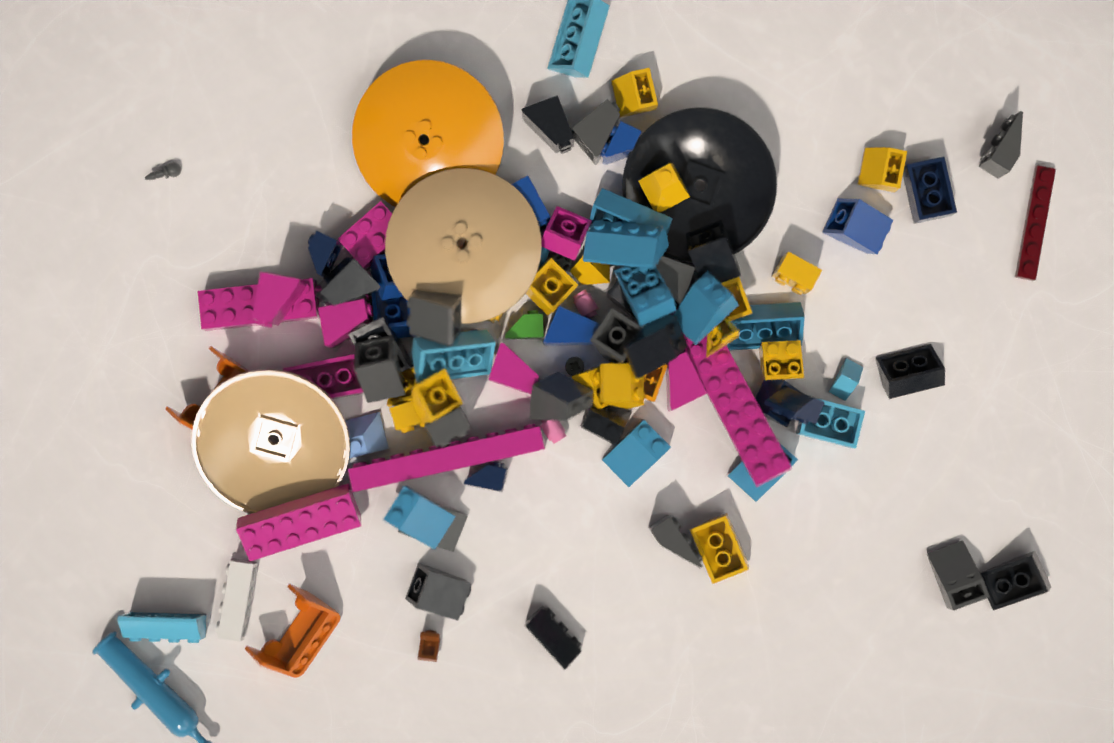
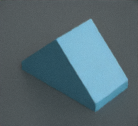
(846, 379)

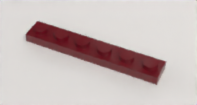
(1035, 223)

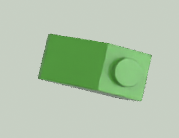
(527, 327)

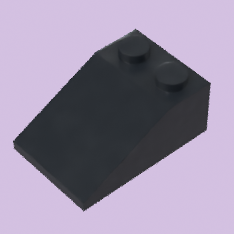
(378, 329)
(655, 345)
(1015, 581)

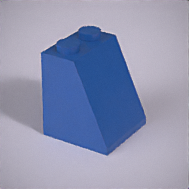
(529, 192)
(858, 225)
(570, 329)

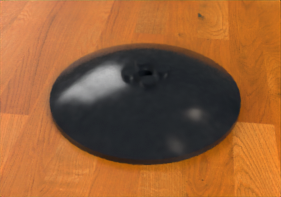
(724, 155)

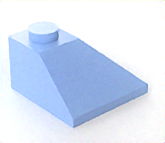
(366, 435)

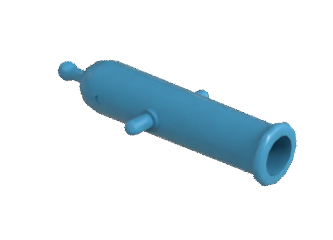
(149, 688)

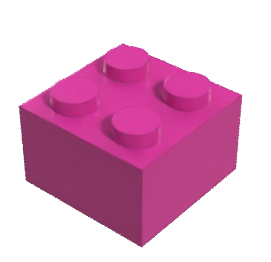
(565, 233)

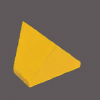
(591, 272)
(721, 336)

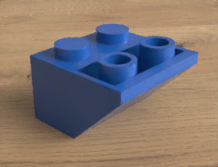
(622, 143)

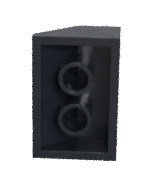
(910, 371)
(554, 636)

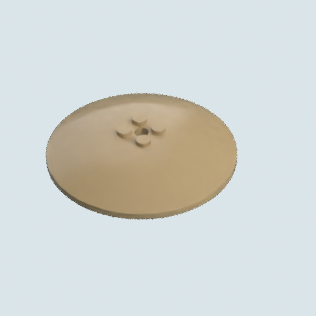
(500, 236)
(235, 446)

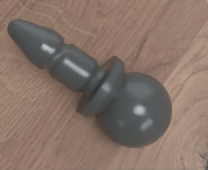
(172, 169)

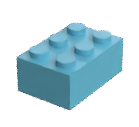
(835, 425)

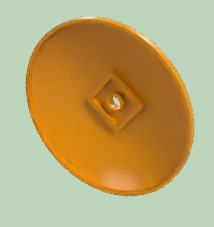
(426, 100)

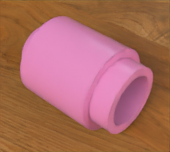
(585, 304)
(553, 430)

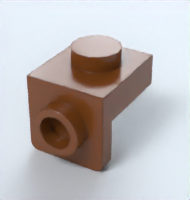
(429, 646)

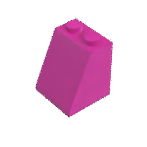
(275, 298)
(343, 319)
(512, 371)
(682, 382)

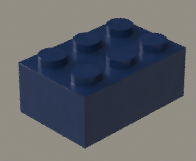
(929, 190)

